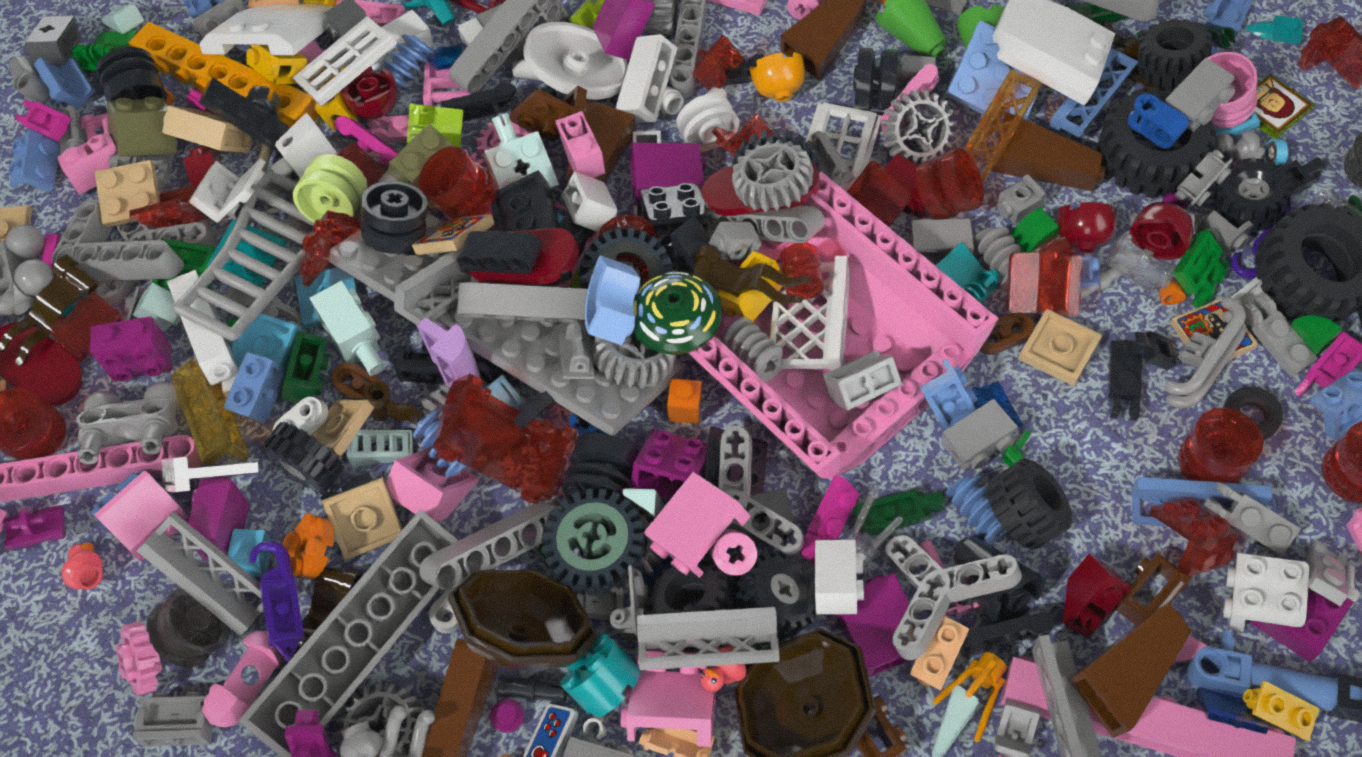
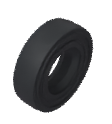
(1263, 400)

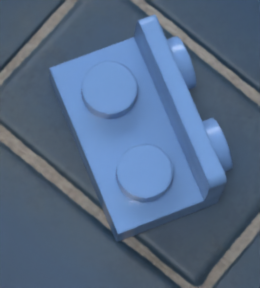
(1227, 14)
(255, 388)
(948, 396)
(1341, 403)

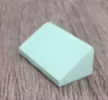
(646, 500)

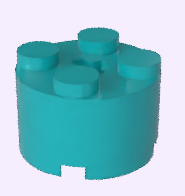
(600, 677)

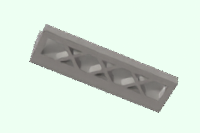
(425, 284)
(203, 579)
(707, 632)
(1065, 705)

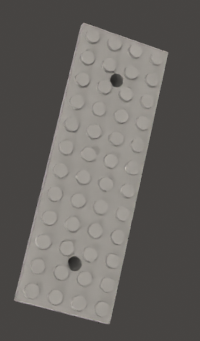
(518, 346)

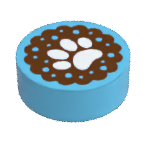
(1277, 152)

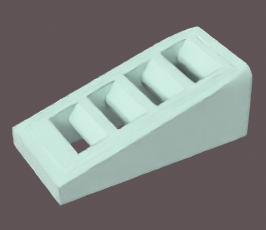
(123, 18)
(370, 457)
(955, 718)

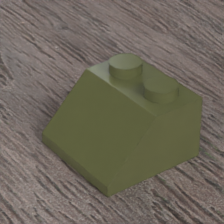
(138, 127)
(410, 160)

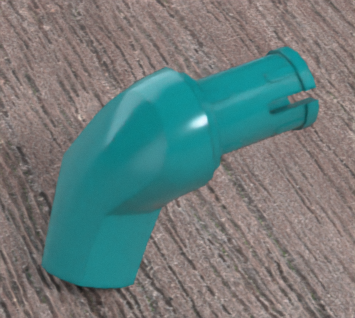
(441, 9)

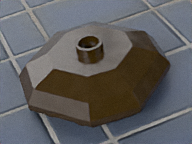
(521, 619)
(810, 672)

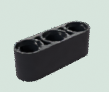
(500, 252)

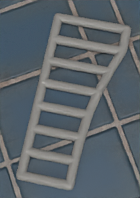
(229, 251)

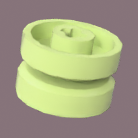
(329, 185)

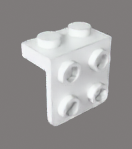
(222, 190)
(1267, 591)

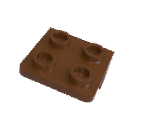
(542, 109)

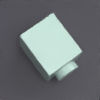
(158, 304)

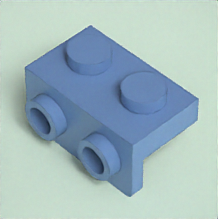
(65, 83)
(34, 161)

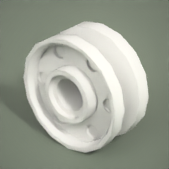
(702, 116)

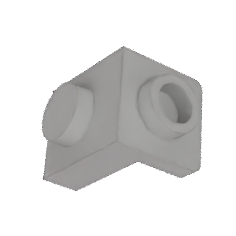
(1225, 233)
(1016, 729)

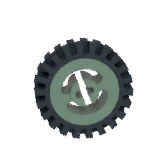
(613, 554)

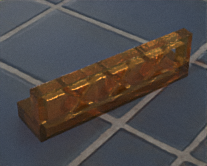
(991, 119)

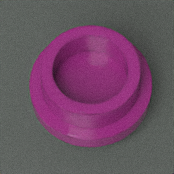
(507, 715)

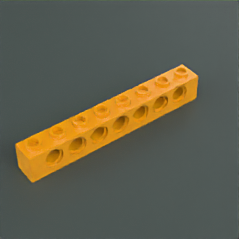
(188, 65)

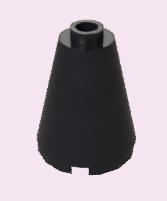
(1006, 603)

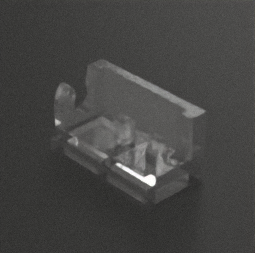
(1139, 265)

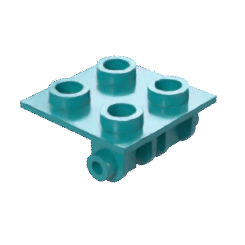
(251, 251)
(968, 273)

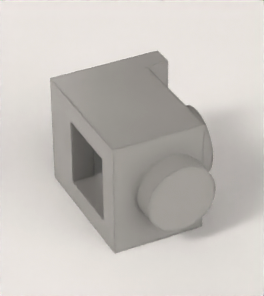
(910, 67)
(1020, 199)
(735, 240)

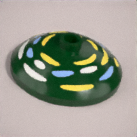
(677, 325)

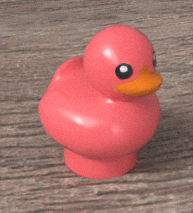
(83, 567)
(716, 676)

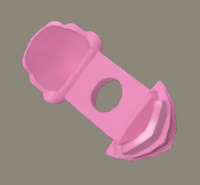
(230, 701)

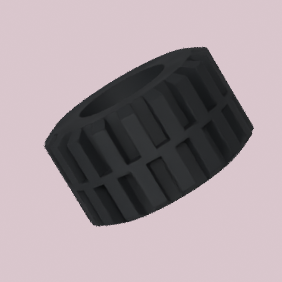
(1172, 51)
(1029, 504)
(675, 590)

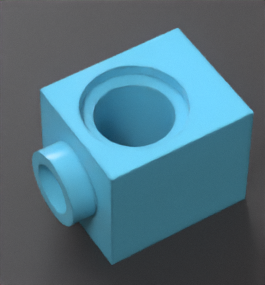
(241, 546)

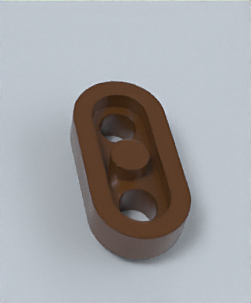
(1005, 336)
(355, 389)

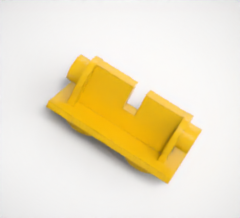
(1282, 709)

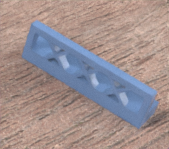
(1070, 108)
(1169, 490)

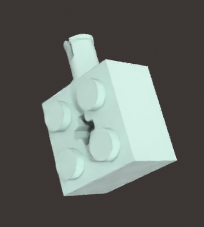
(515, 150)
(349, 326)

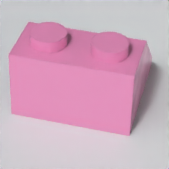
(422, 485)
(139, 512)

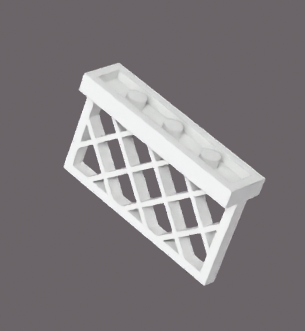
(835, 321)
(177, 475)

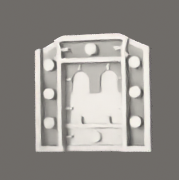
(280, 26)
(1053, 46)

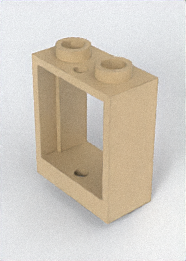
(205, 129)

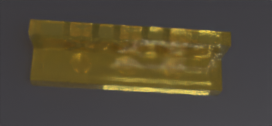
(210, 424)

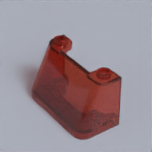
(485, 438)

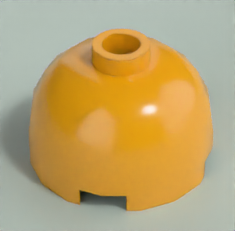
(778, 76)

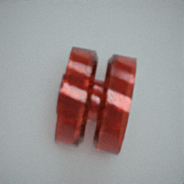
(950, 184)

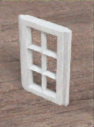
(353, 70)
(865, 143)

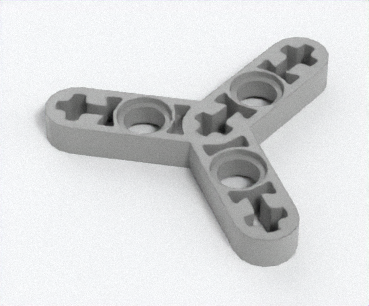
(184, 233)
(742, 490)
(952, 591)

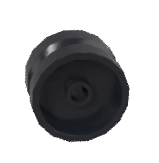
(874, 78)
(393, 216)

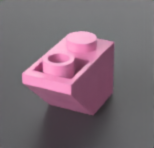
(580, 145)
(83, 160)

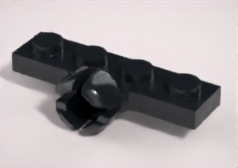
(250, 114)

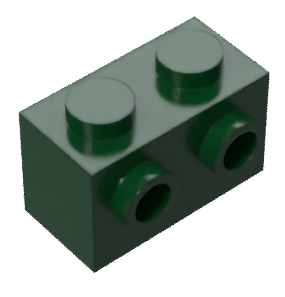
(304, 368)

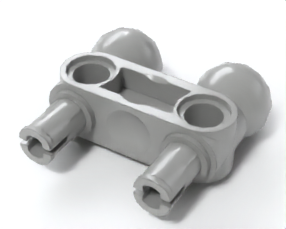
(21, 278)
(112, 422)

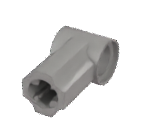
(27, 80)

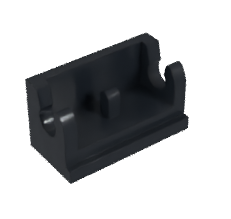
(416, 368)

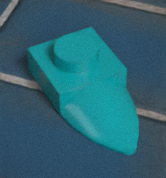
(1281, 29)

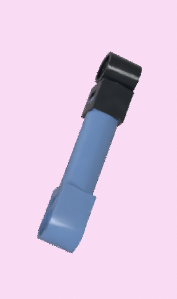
(1237, 673)

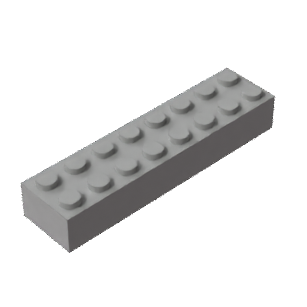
(351, 637)

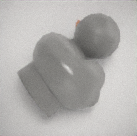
(1245, 148)
(360, 741)

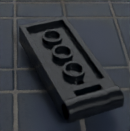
(527, 206)

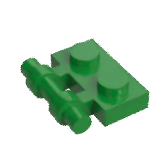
(1200, 269)

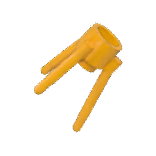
(986, 673)

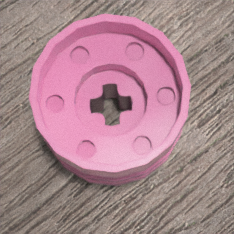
(1244, 100)

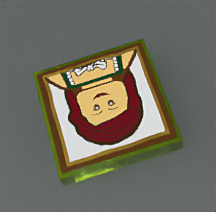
(1279, 106)

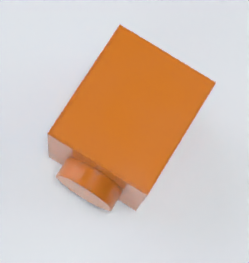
(685, 401)

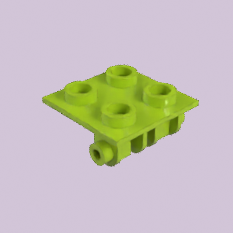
(445, 120)

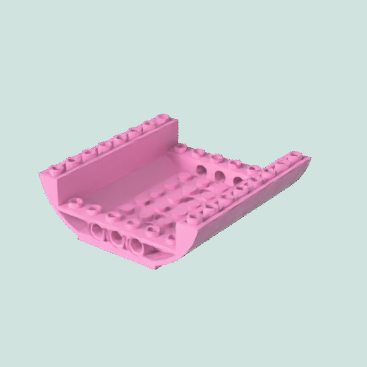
(894, 307)

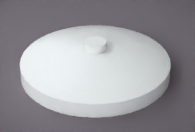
(572, 56)

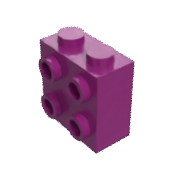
(131, 348)
(667, 462)
(217, 511)
(1320, 624)

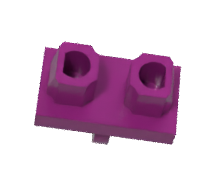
(34, 527)
(307, 736)

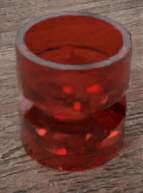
(800, 261)

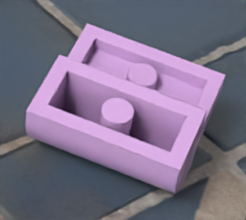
(448, 350)

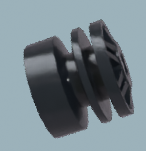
(129, 74)
(599, 463)

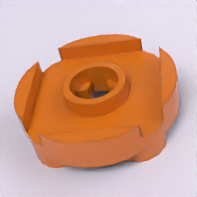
(308, 546)

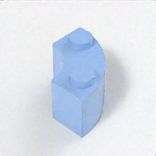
(611, 300)

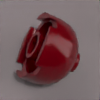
(371, 94)
(1087, 226)
(1163, 230)

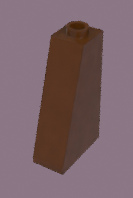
(823, 33)
(613, 133)
(1049, 157)
(1130, 670)
(460, 703)

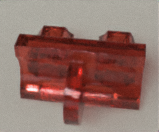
(714, 63)

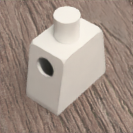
(300, 146)

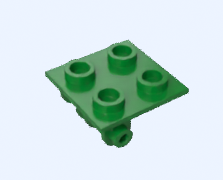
(89, 55)

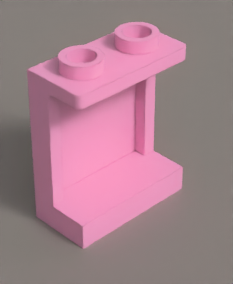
(693, 523)
(669, 702)

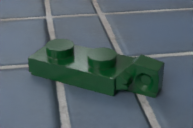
(910, 505)

